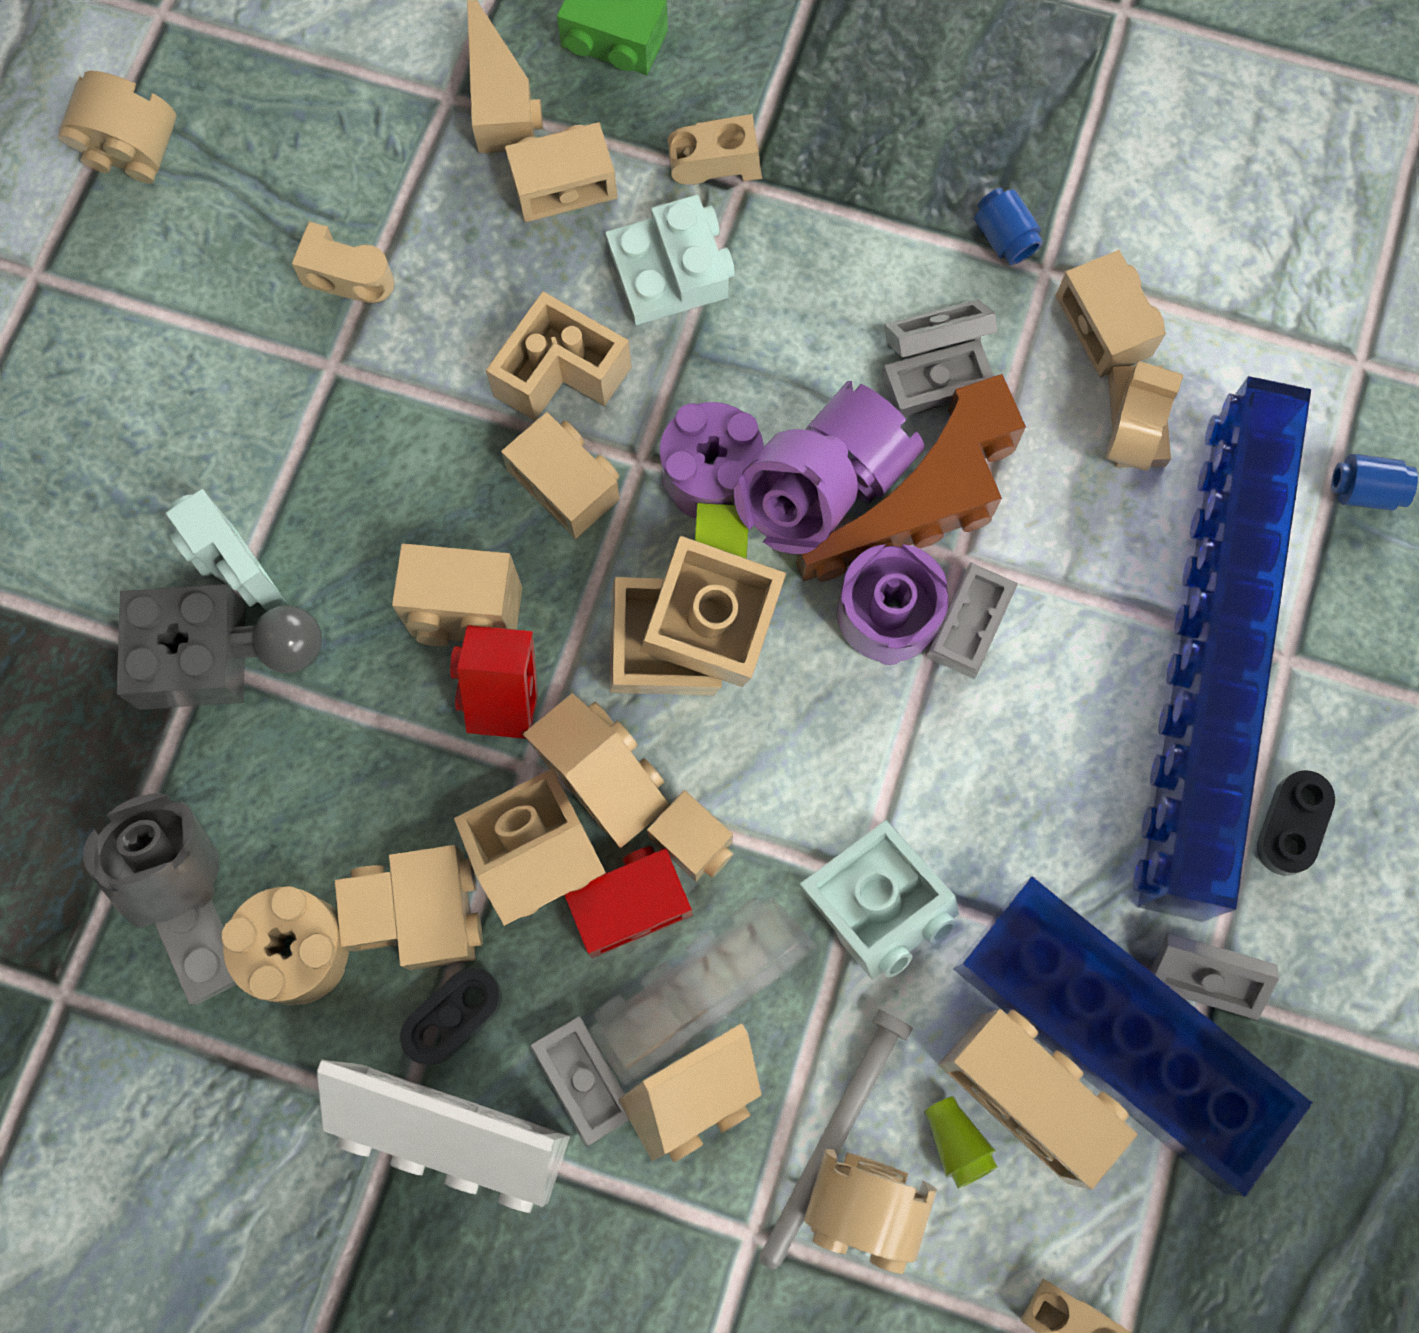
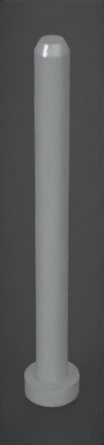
(835, 1134)

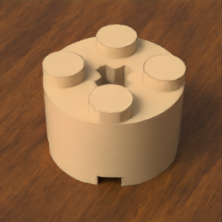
(117, 126)
(257, 937)
(868, 1209)

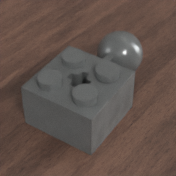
(167, 672)

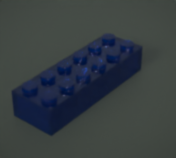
(1134, 1038)

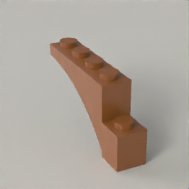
(945, 490)

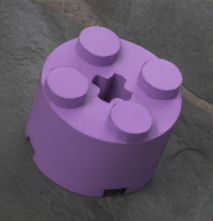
(701, 435)
(872, 436)
(797, 490)
(886, 576)

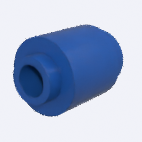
(1008, 225)
(1374, 482)

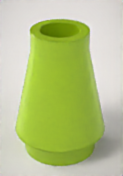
(960, 1144)

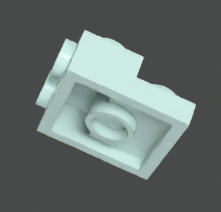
(671, 260)
(218, 549)
(882, 901)

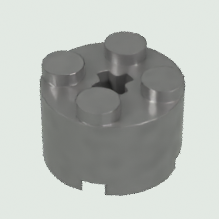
(153, 860)

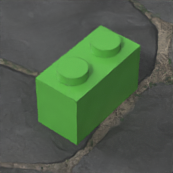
(615, 30)

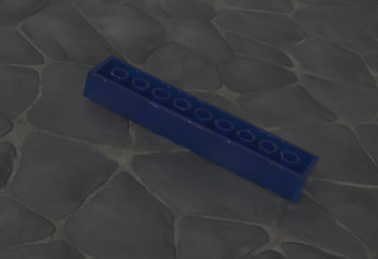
(1223, 654)

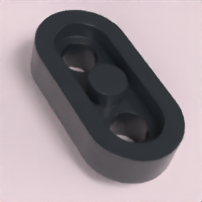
(1296, 819)
(451, 1015)

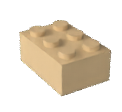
(1039, 1098)

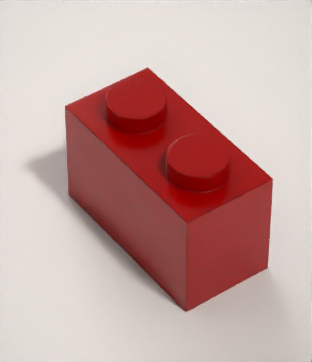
(496, 681)
(629, 902)

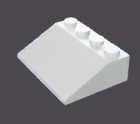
(441, 1133)

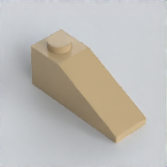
(499, 88)

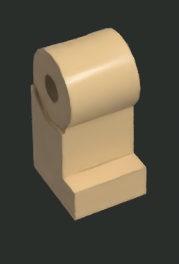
(715, 150)
(341, 269)
(1143, 415)
(1058, 1312)

